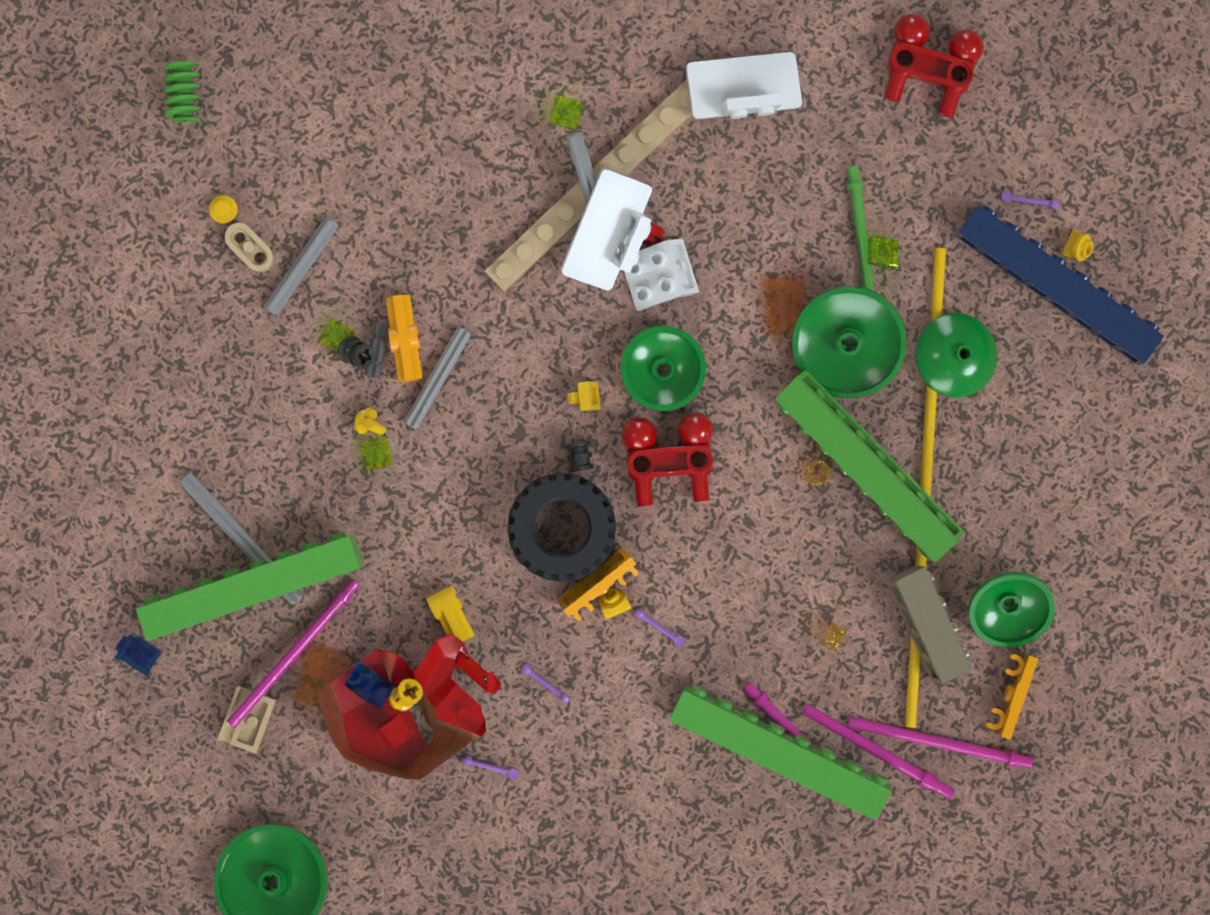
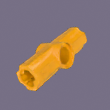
(404, 338)

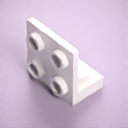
(661, 275)

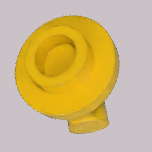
(1078, 246)
(366, 421)
(614, 603)

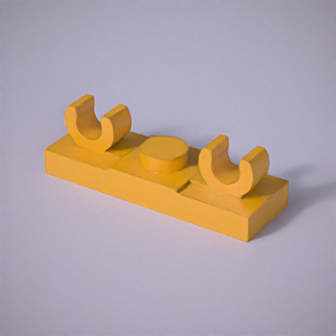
(597, 583)
(1014, 695)

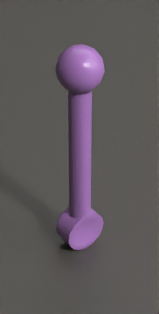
(1007, 197)
(678, 640)
(527, 669)
(512, 773)

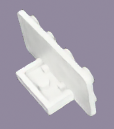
(743, 86)
(609, 231)

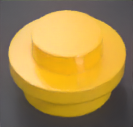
(223, 209)

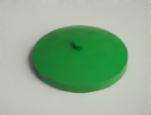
(850, 341)
(271, 873)

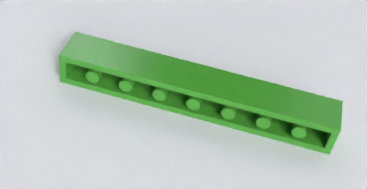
(869, 466)
(250, 587)
(781, 752)

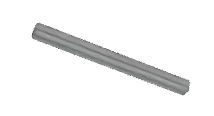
(229, 525)

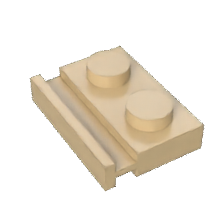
(252, 728)

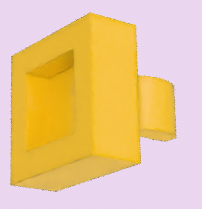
(586, 396)

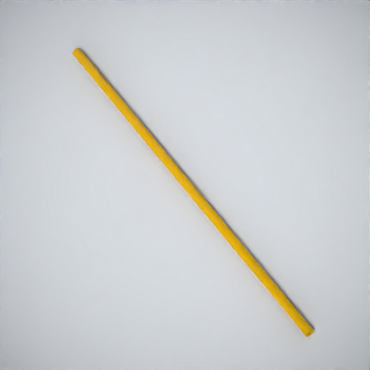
(925, 480)

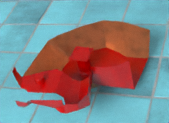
(389, 738)

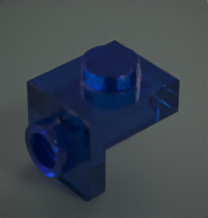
(369, 685)

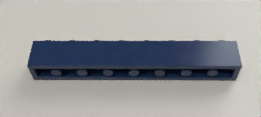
(1060, 285)

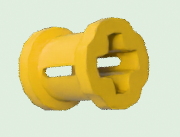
(406, 687)

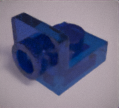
(137, 653)

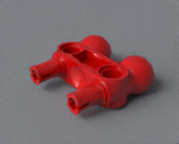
(932, 66)
(639, 438)

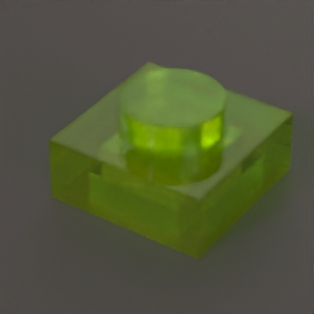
(566, 113)
(883, 252)
(334, 334)
(376, 454)

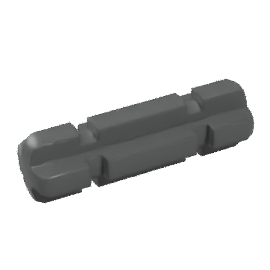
(378, 343)

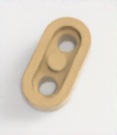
(249, 248)

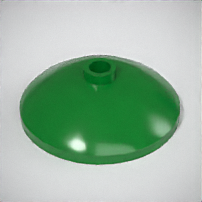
(663, 347)
(939, 356)
(1012, 621)

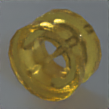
(823, 466)
(834, 637)

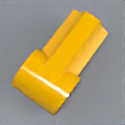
(449, 611)

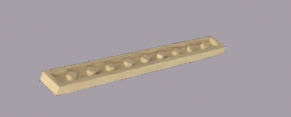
(571, 206)

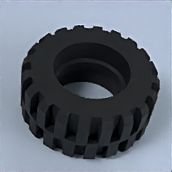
(523, 535)

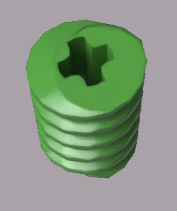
(180, 91)

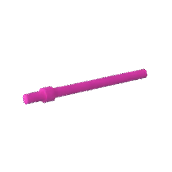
(926, 779)

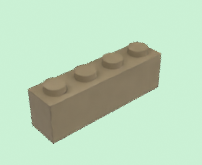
(929, 624)

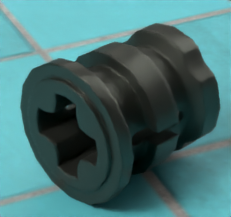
(354, 344)
(579, 456)

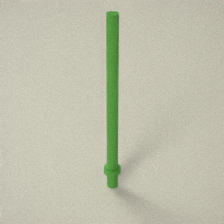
(860, 225)

